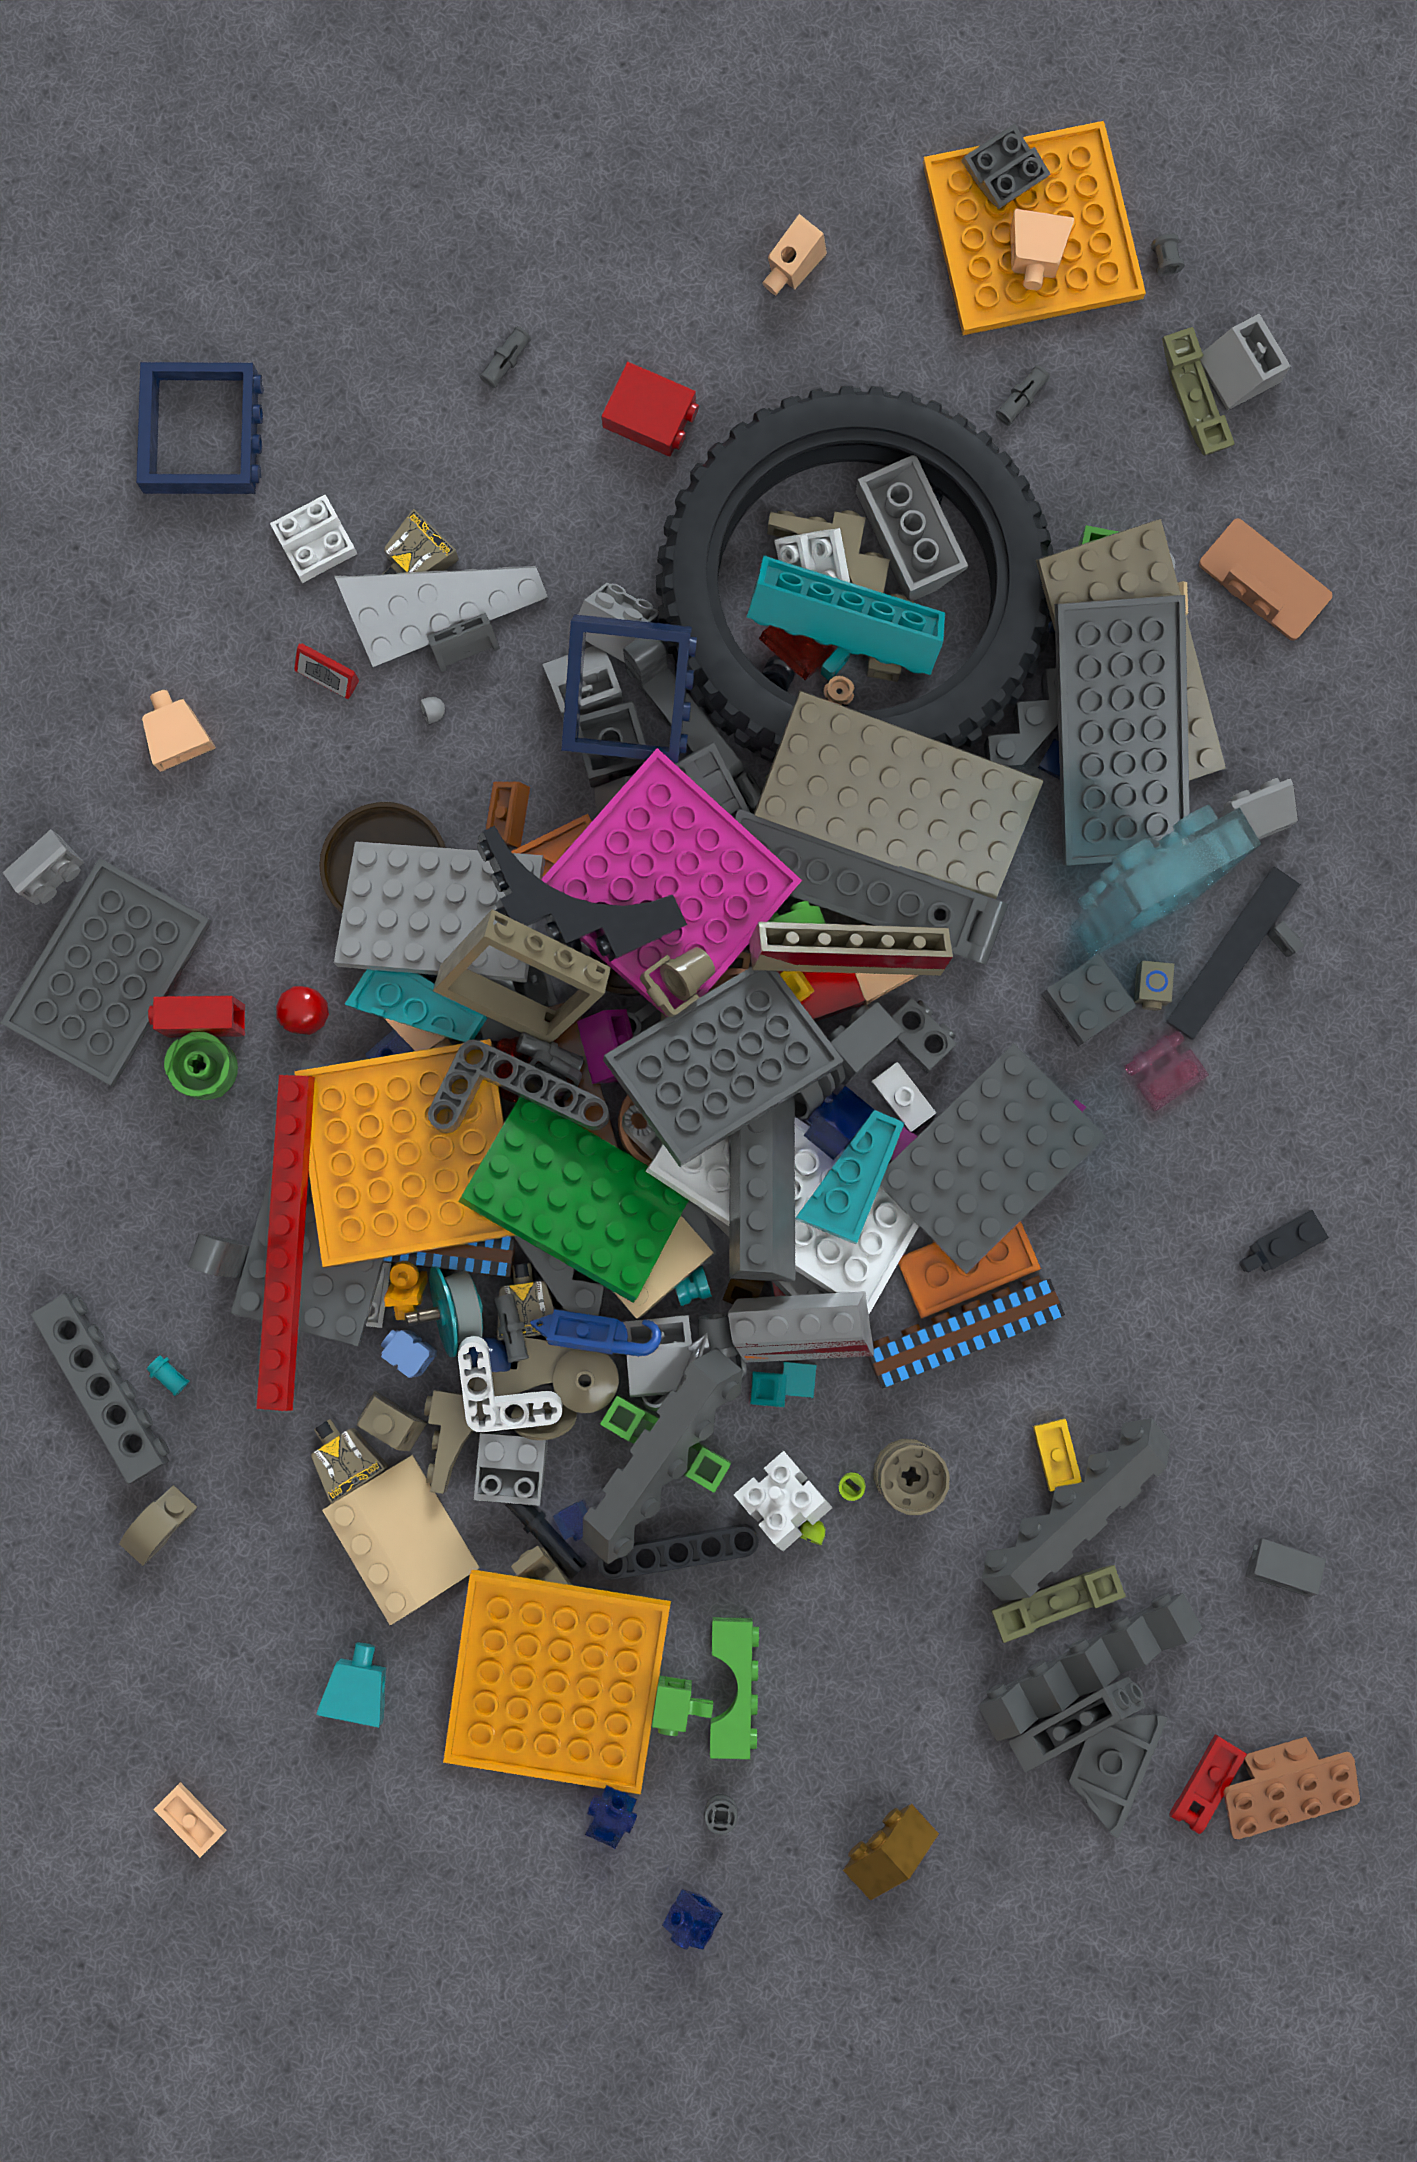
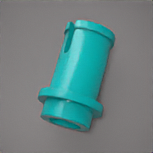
(167, 1375)

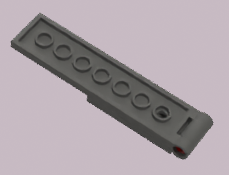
(880, 891)

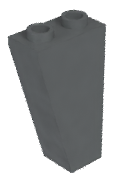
(1077, 1723)

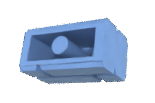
(408, 1352)

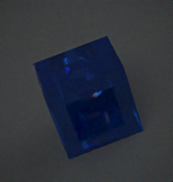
(571, 1520)

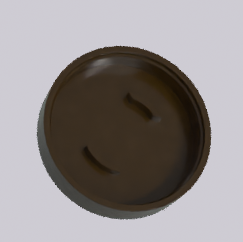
(372, 824)

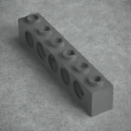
(51, 1322)

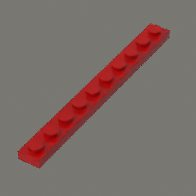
(285, 1243)

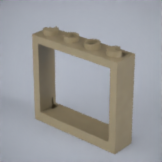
(507, 1005)

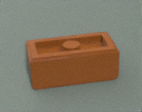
(508, 811)

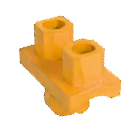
(405, 1288)

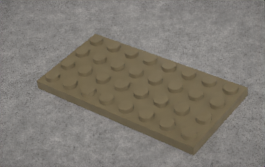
(1129, 567)
(897, 795)

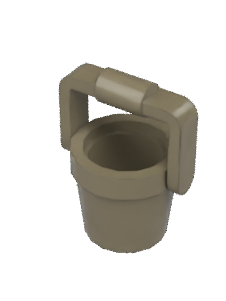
(681, 976)

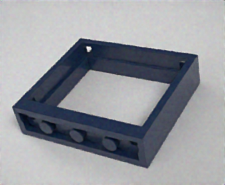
(251, 442)
(684, 680)

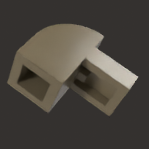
(156, 1525)
(540, 1566)

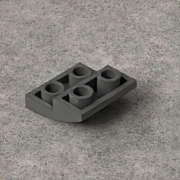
(1005, 167)

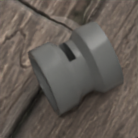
(718, 1808)

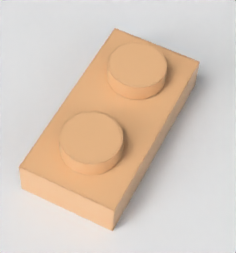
(190, 1819)

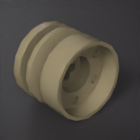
(919, 1493)

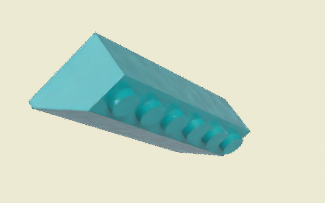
(847, 616)

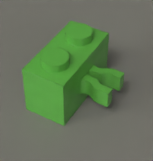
(675, 1703)

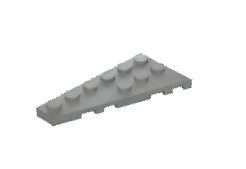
(403, 608)

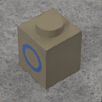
(1154, 984)

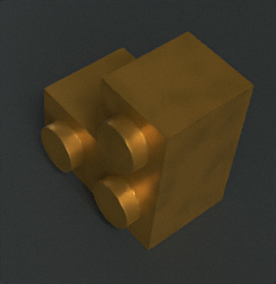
(891, 1852)

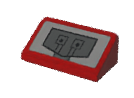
(325, 671)

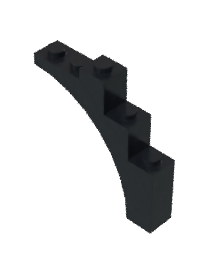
(569, 918)

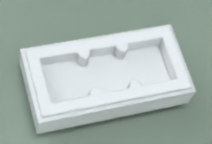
(903, 1097)

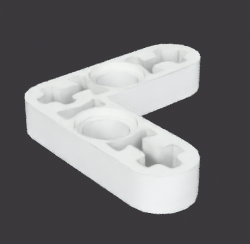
(495, 1406)

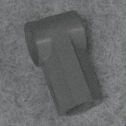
(643, 1015)

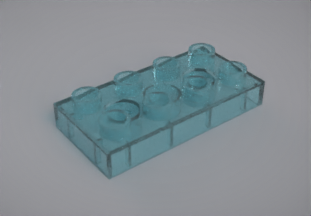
(1158, 881)

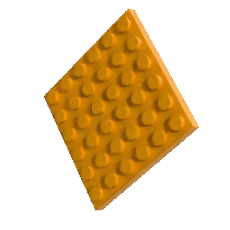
(1099, 256)
(382, 1169)
(556, 1681)

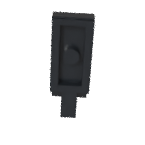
(1285, 1243)

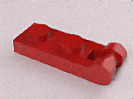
(1208, 1783)

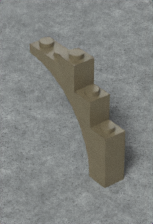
(863, 569)
(448, 1409)

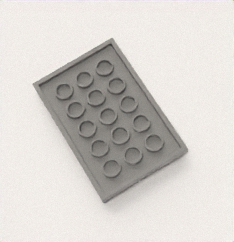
(417, 905)

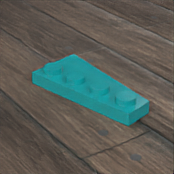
(412, 1002)

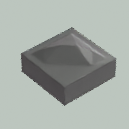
(1285, 939)

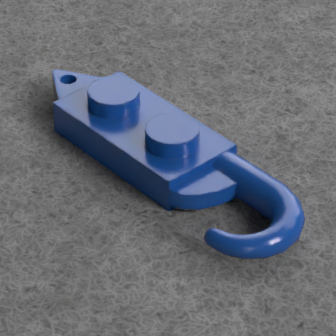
(594, 1333)

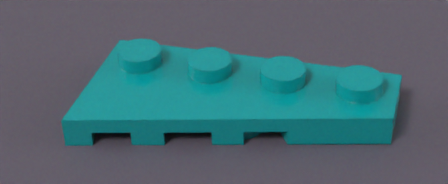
(850, 1187)

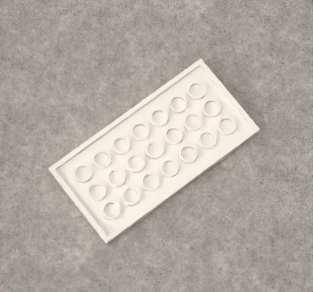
(818, 1255)

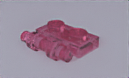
(1171, 1079)

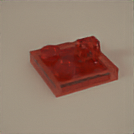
(797, 651)

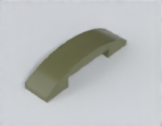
(1194, 393)
(1057, 1602)

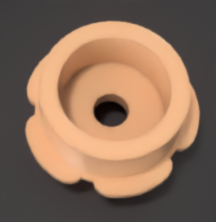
(842, 683)

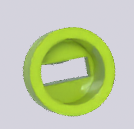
(848, 1491)
(813, 1532)

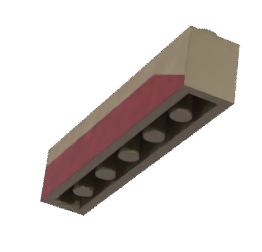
(850, 948)

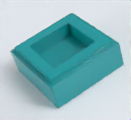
(835, 663)
(800, 1379)
(768, 1389)

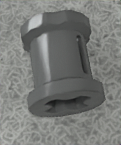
(1167, 254)

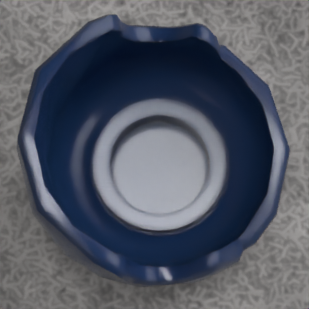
(497, 1354)

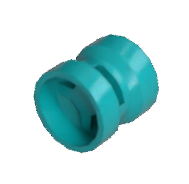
(693, 1287)

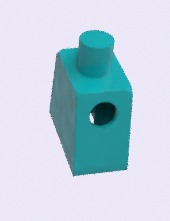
(356, 1689)

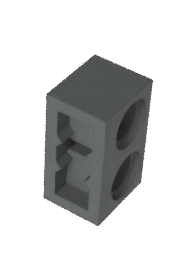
(913, 1040)

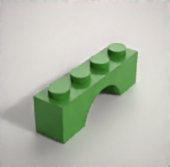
(630, 1421)
(732, 1731)

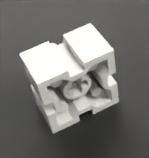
(783, 1501)

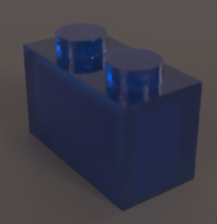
(838, 1122)

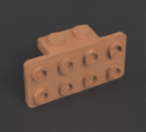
(1265, 579)
(1289, 1787)

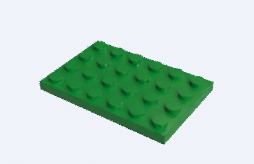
(575, 1198)

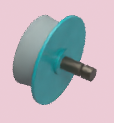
(454, 1308)

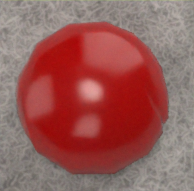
(302, 1010)

